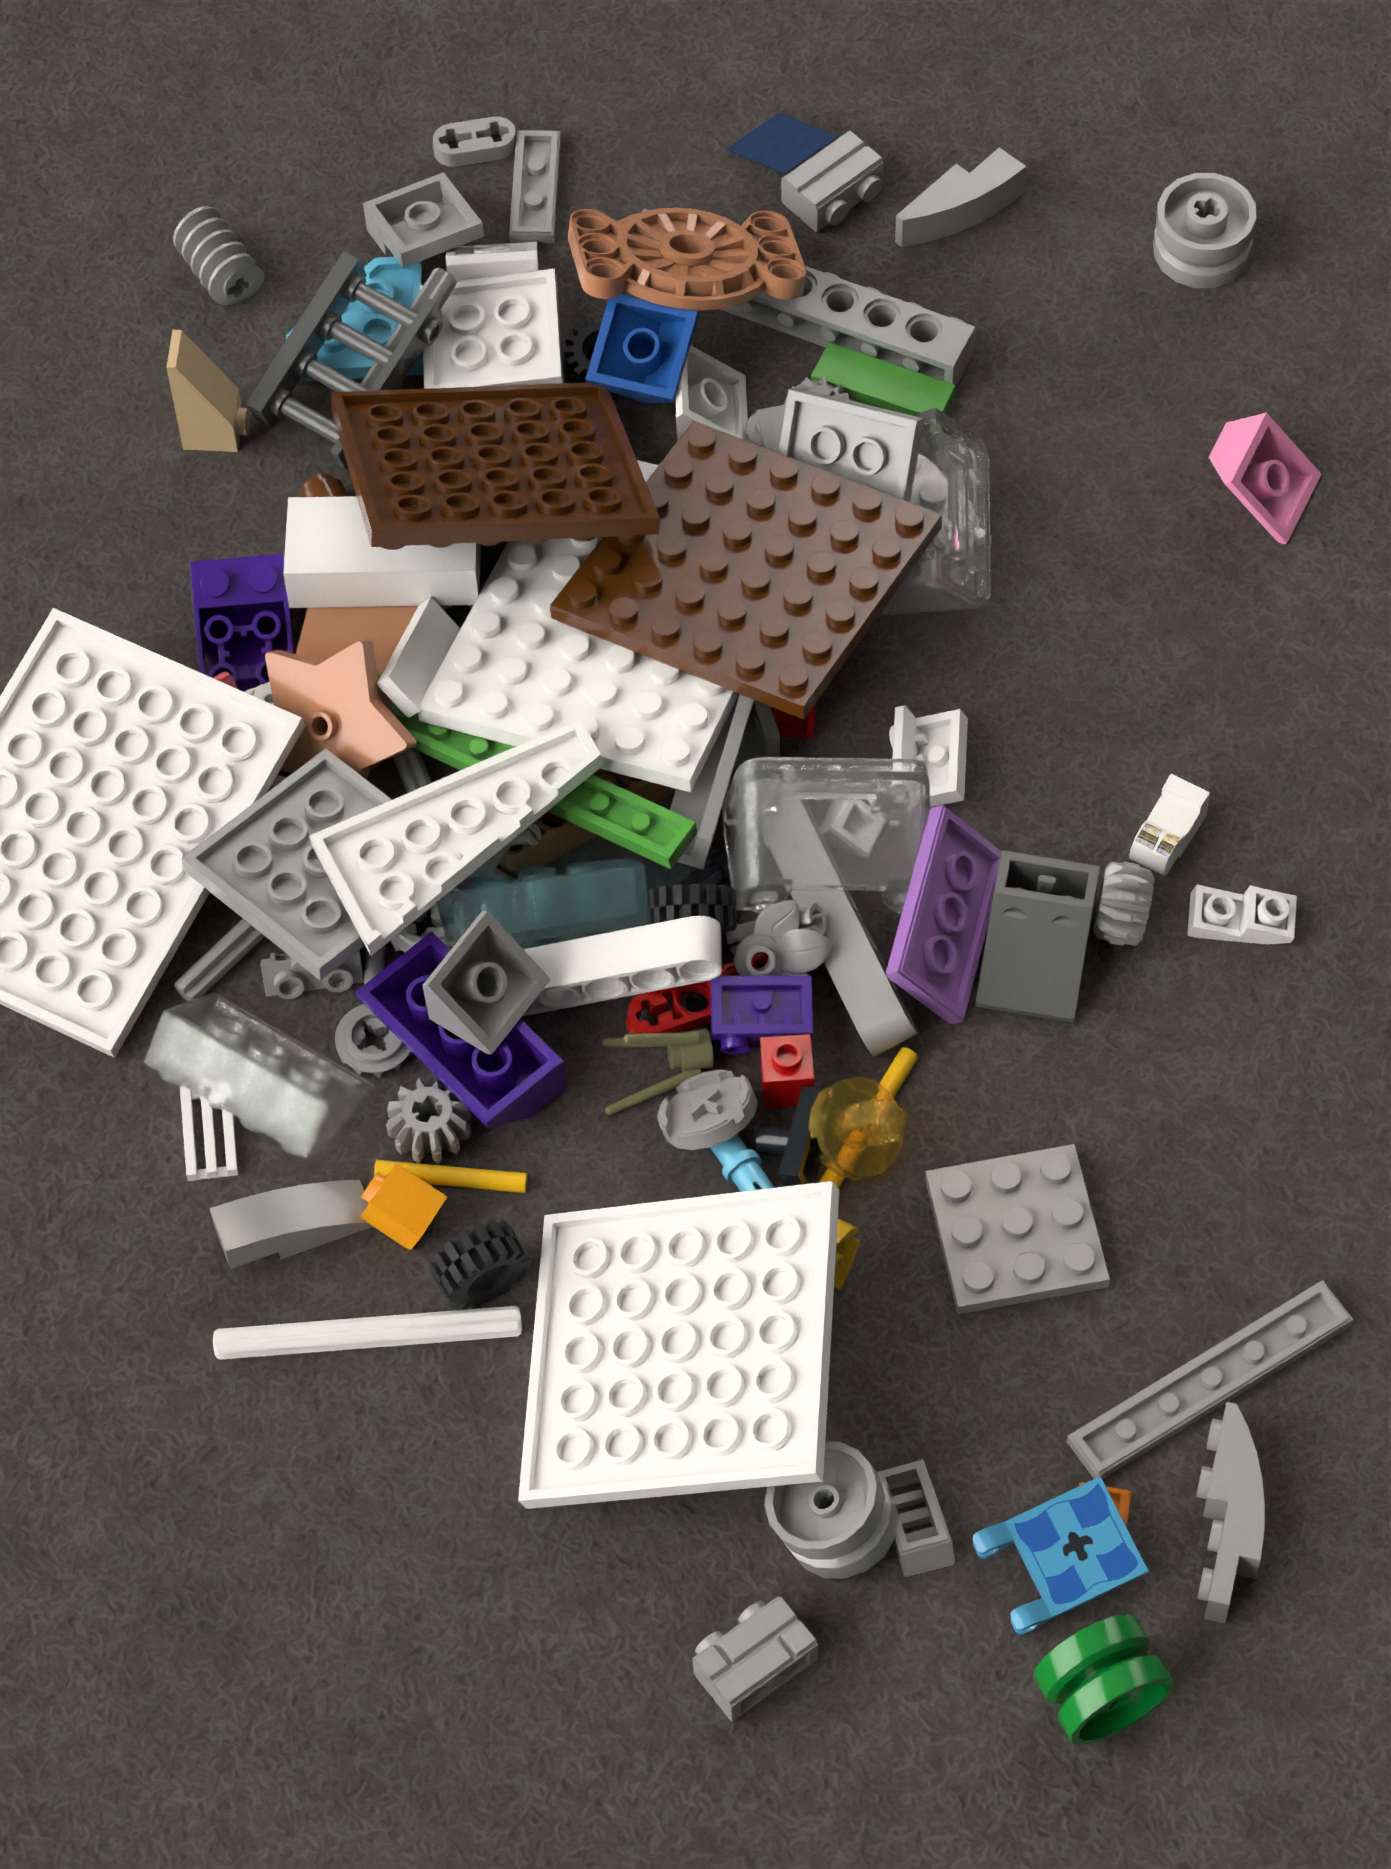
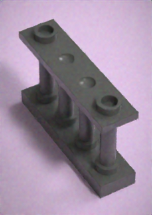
(323, 322)

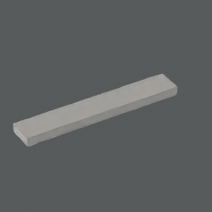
(1209, 1381)

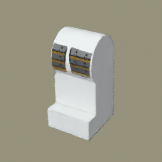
(1170, 825)

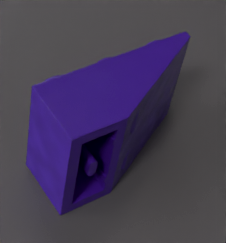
(241, 616)

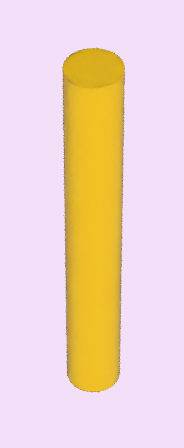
(460, 1176)

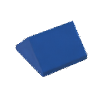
(642, 349)

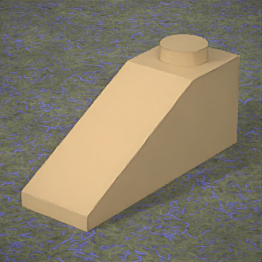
(204, 399)

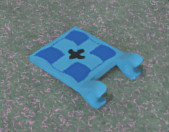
(1071, 1550)

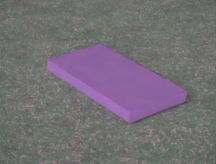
(945, 915)

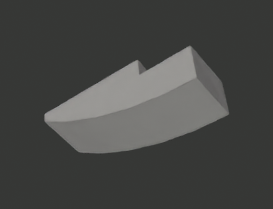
(961, 199)
(289, 1220)

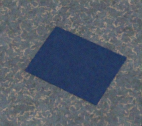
(781, 143)

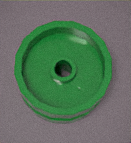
(1103, 1679)

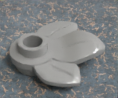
(788, 947)

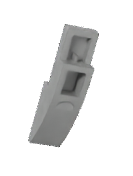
(1237, 1508)

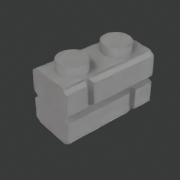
(833, 182)
(754, 1656)

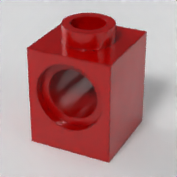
(785, 1068)

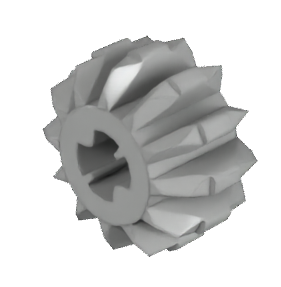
(1123, 903)
(428, 1121)

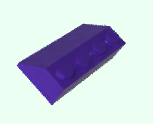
(496, 1086)

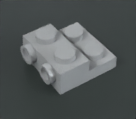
(421, 220)

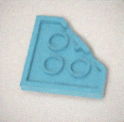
(392, 280)

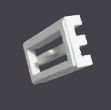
(211, 1170)

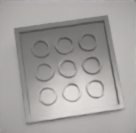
(270, 872)

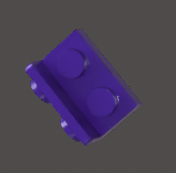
(756, 1008)

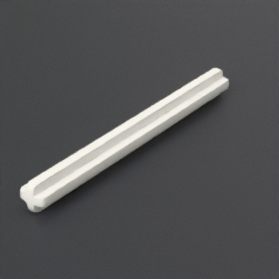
(367, 1332)

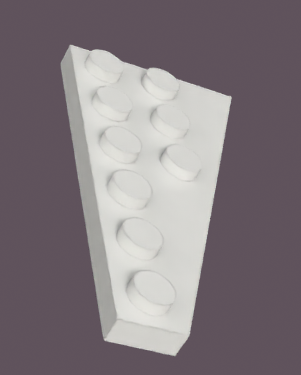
(425, 843)

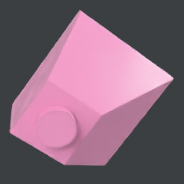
(1265, 472)

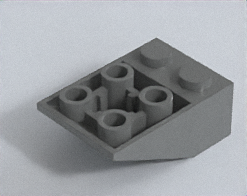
(1037, 936)

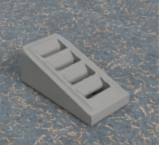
(928, 1547)

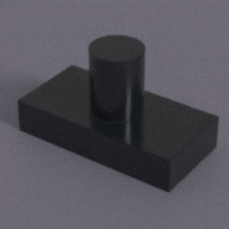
(794, 1143)

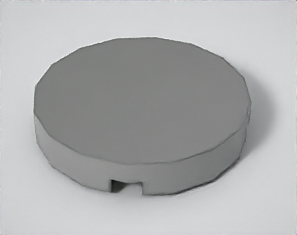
(707, 1110)

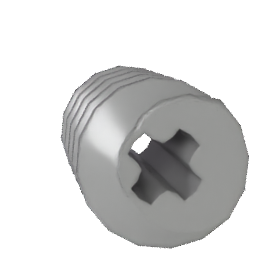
(217, 256)

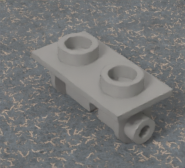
(288, 983)

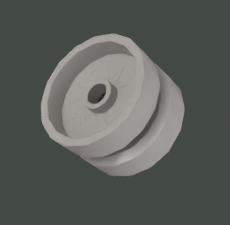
(1204, 230)
(837, 1523)

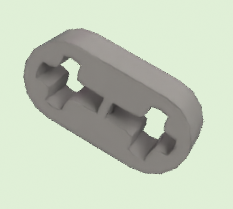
(474, 141)

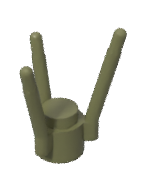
(685, 1050)

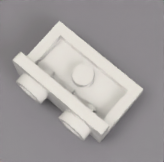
(939, 744)

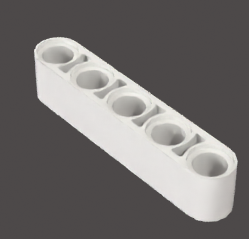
(628, 962)

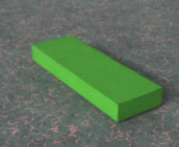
(882, 382)

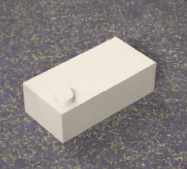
(335, 566)

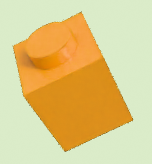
(401, 1205)

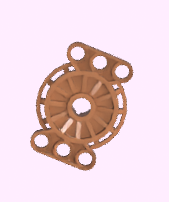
(686, 257)

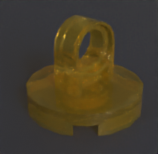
(857, 1127)

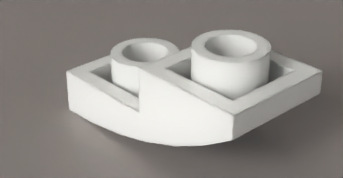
(1255, 917)

